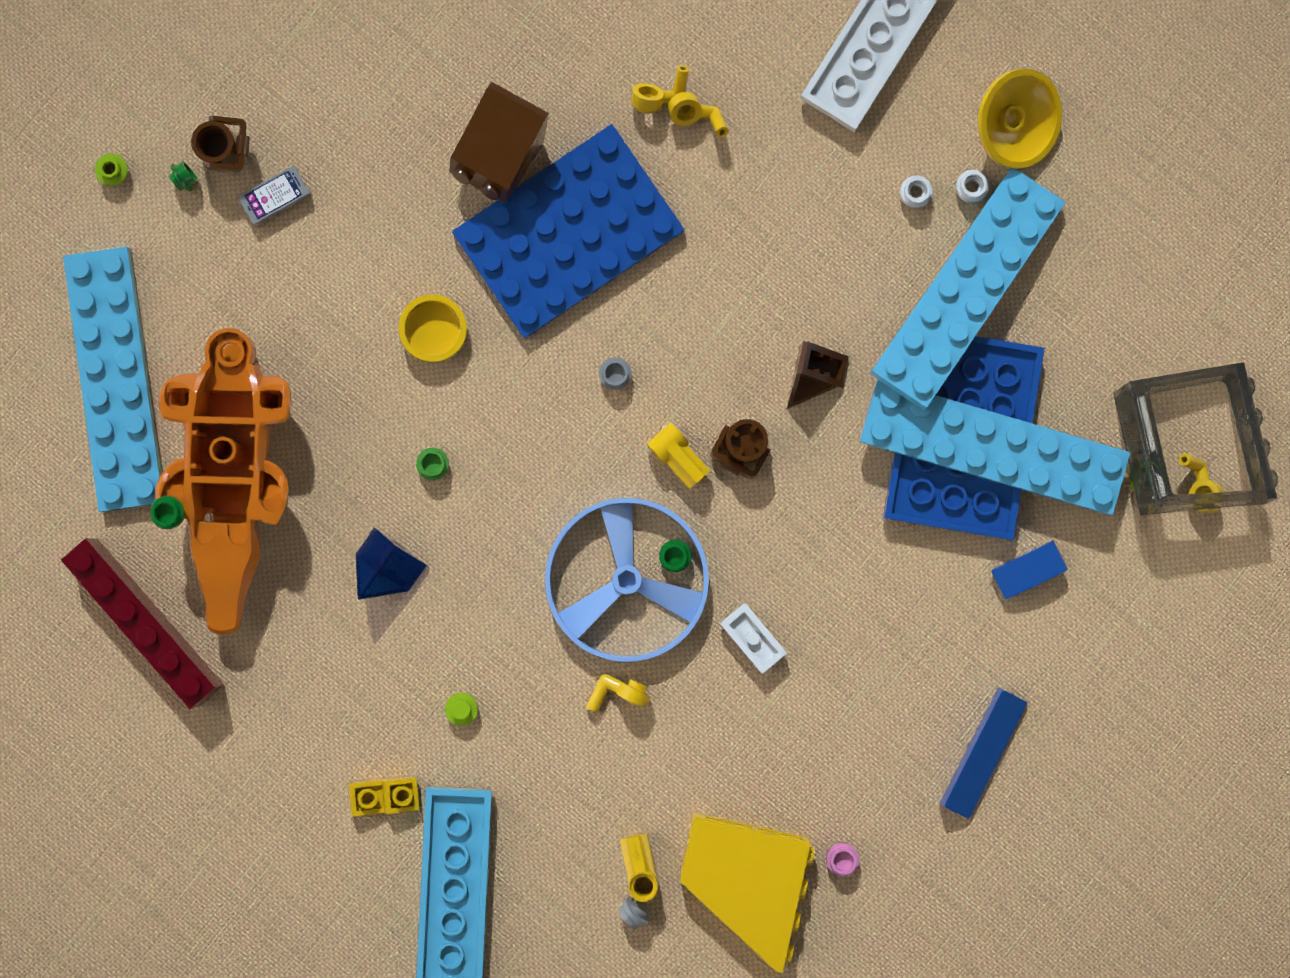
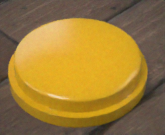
(432, 328)

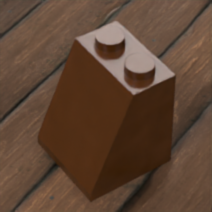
(499, 143)

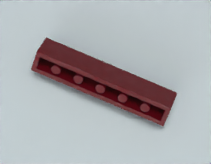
(142, 622)

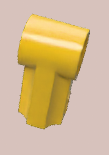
(673, 450)
(639, 863)

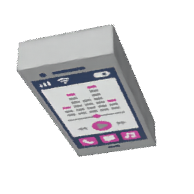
(274, 196)

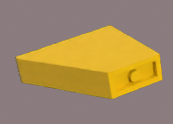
(749, 881)

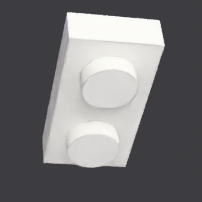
(753, 638)

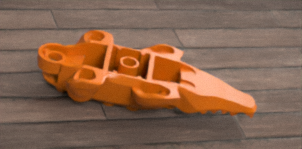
(226, 468)

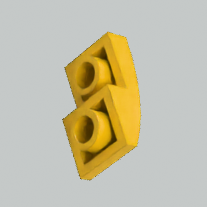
(383, 796)

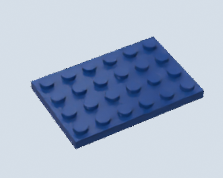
(568, 231)
(990, 377)

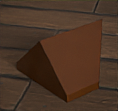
(816, 372)

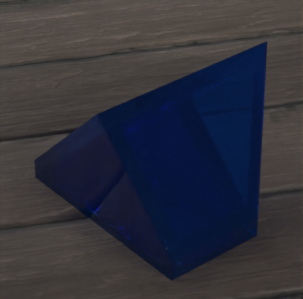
(385, 567)

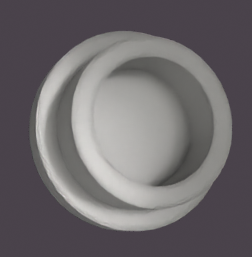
(615, 373)
(634, 913)

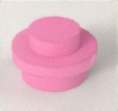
(842, 859)

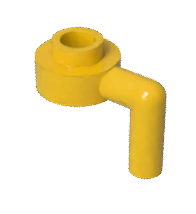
(649, 97)
(693, 111)
(1203, 483)
(632, 692)

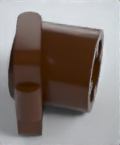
(219, 145)
(744, 444)

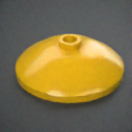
(1032, 120)

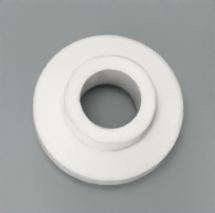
(977, 178)
(920, 183)

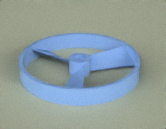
(626, 580)

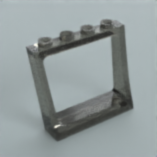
(1147, 457)

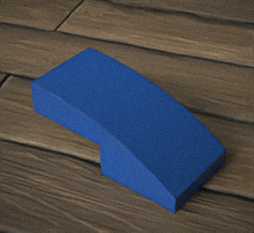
(1029, 569)

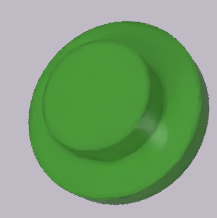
(432, 463)

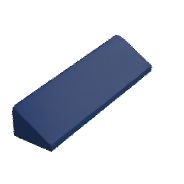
(983, 753)

